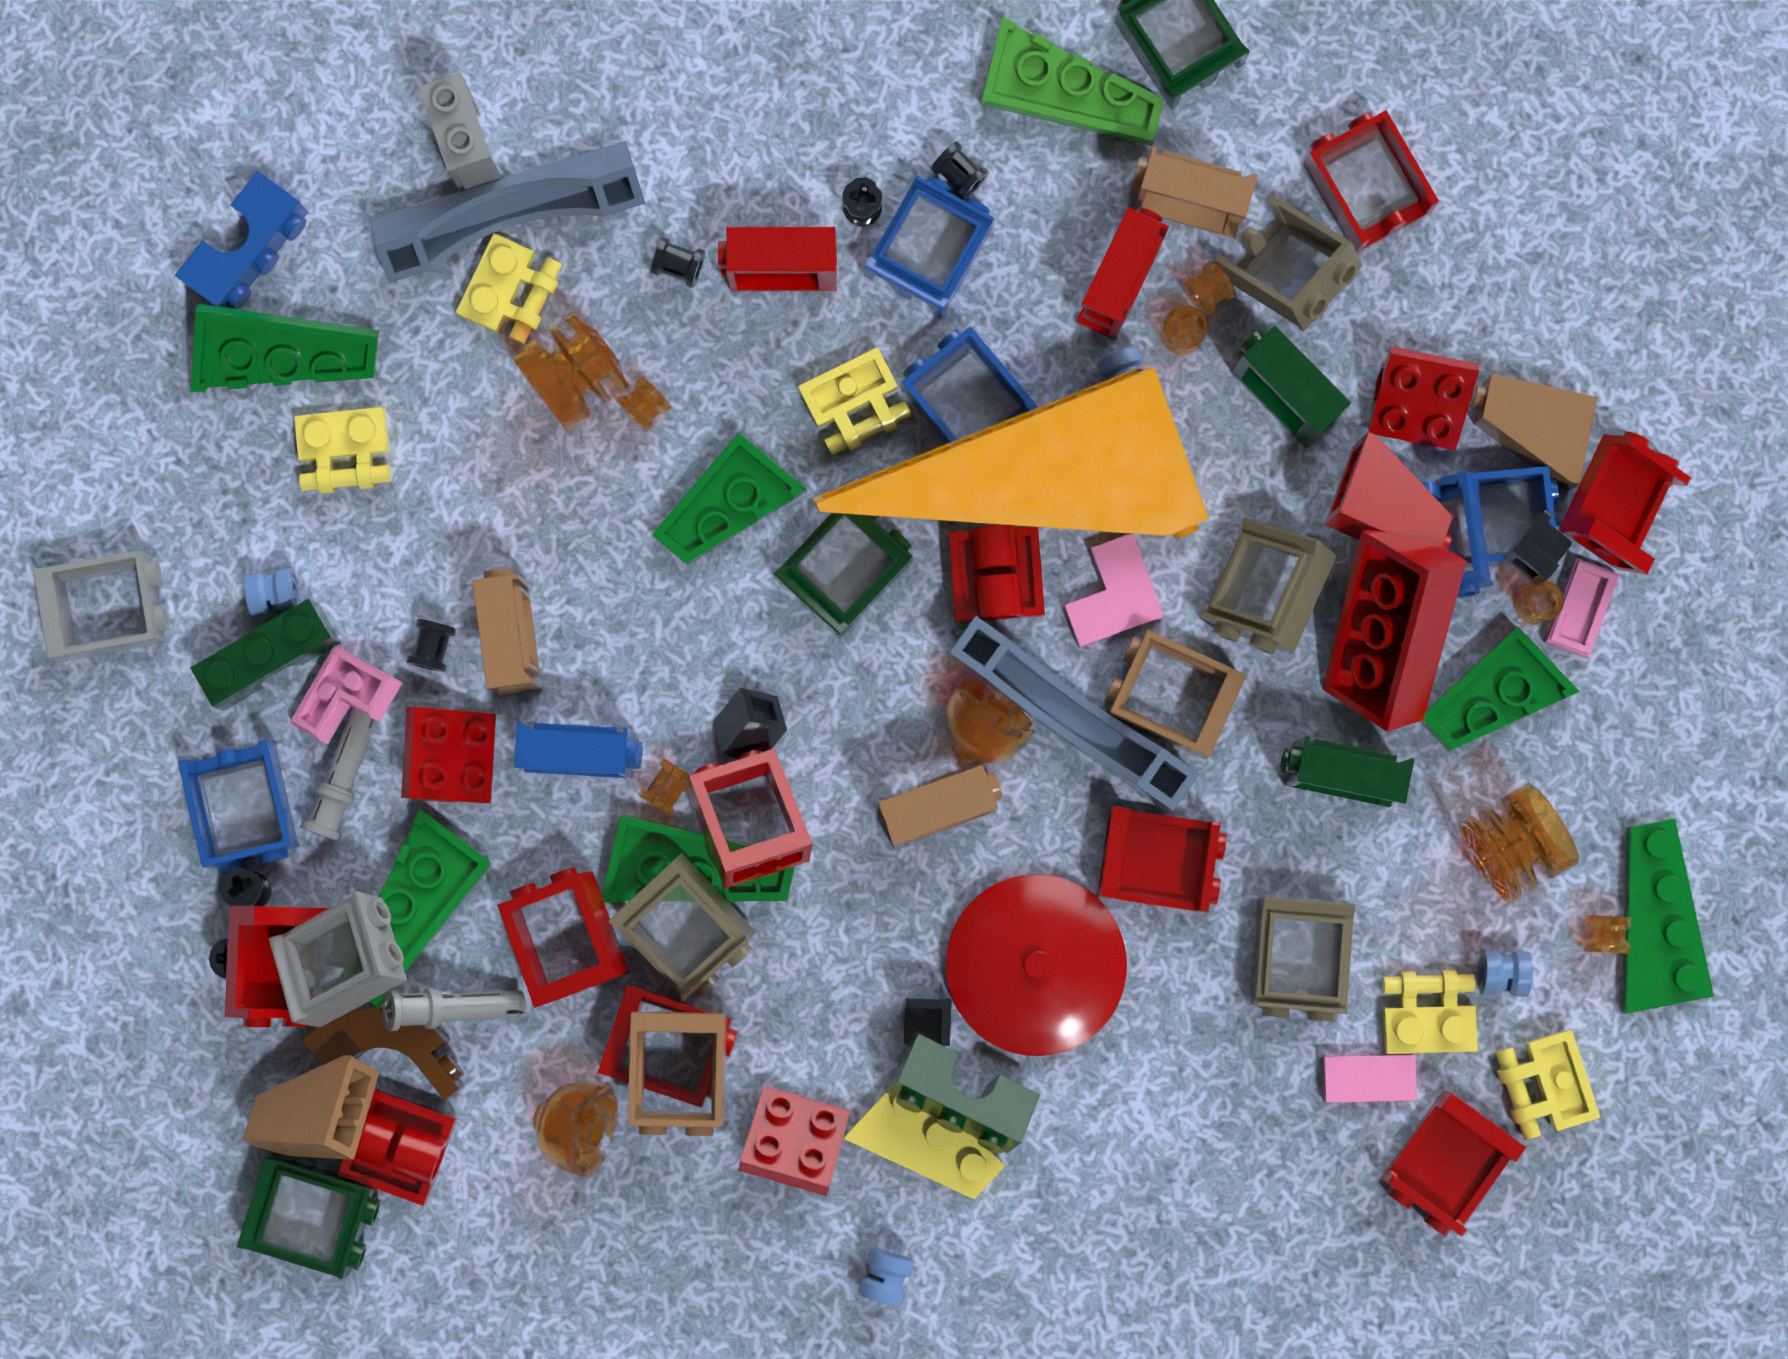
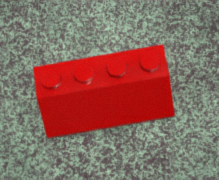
(1393, 627)

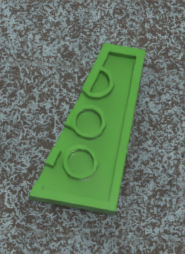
(1055, 86)

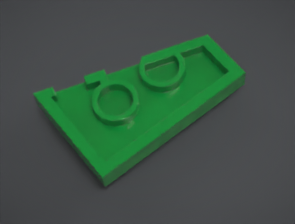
(726, 500)
(1496, 691)

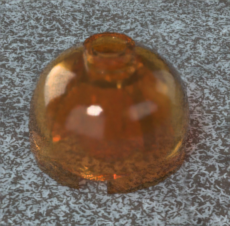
(983, 725)
(573, 1126)

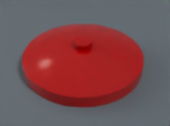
(1036, 965)

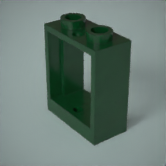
(1289, 385)

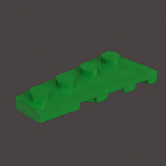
(259, 348)
(648, 846)
(428, 885)
(1664, 936)

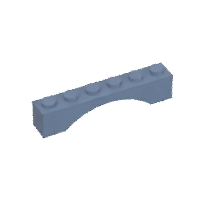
(430, 232)
(1072, 717)

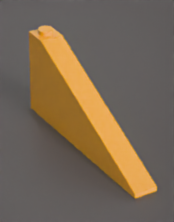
(1077, 463)

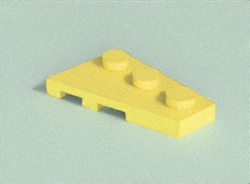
(925, 1147)

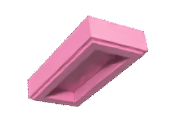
(1584, 607)
(1369, 1078)

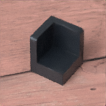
(1538, 549)
(749, 723)
(928, 1018)

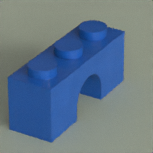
(226, 276)

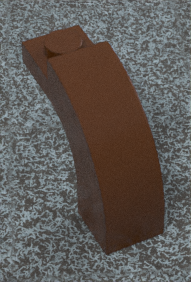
(365, 1029)

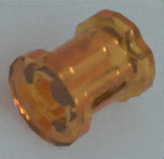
(1552, 598)
(660, 782)

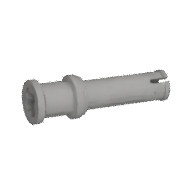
(335, 791)
(433, 1008)

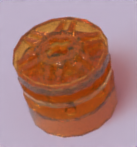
(571, 371)
(1525, 838)

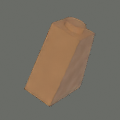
(1537, 424)
(315, 1112)

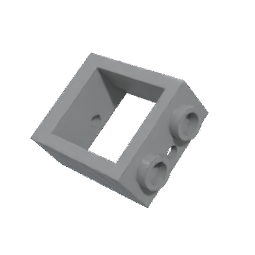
(56, 613)

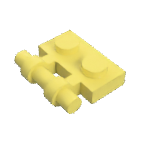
(497, 282)
(849, 388)
(338, 436)
(1429, 1028)
(1561, 1080)

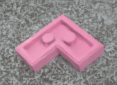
(1127, 596)
(337, 686)

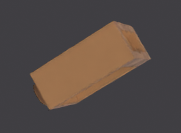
(1217, 713)
(940, 805)
(683, 1022)

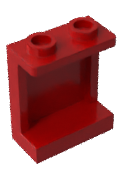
(1621, 500)
(1161, 860)
(251, 971)
(1450, 1163)

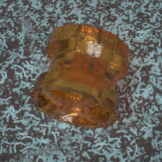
(1208, 288)
(1189, 323)
(644, 404)
(1607, 934)

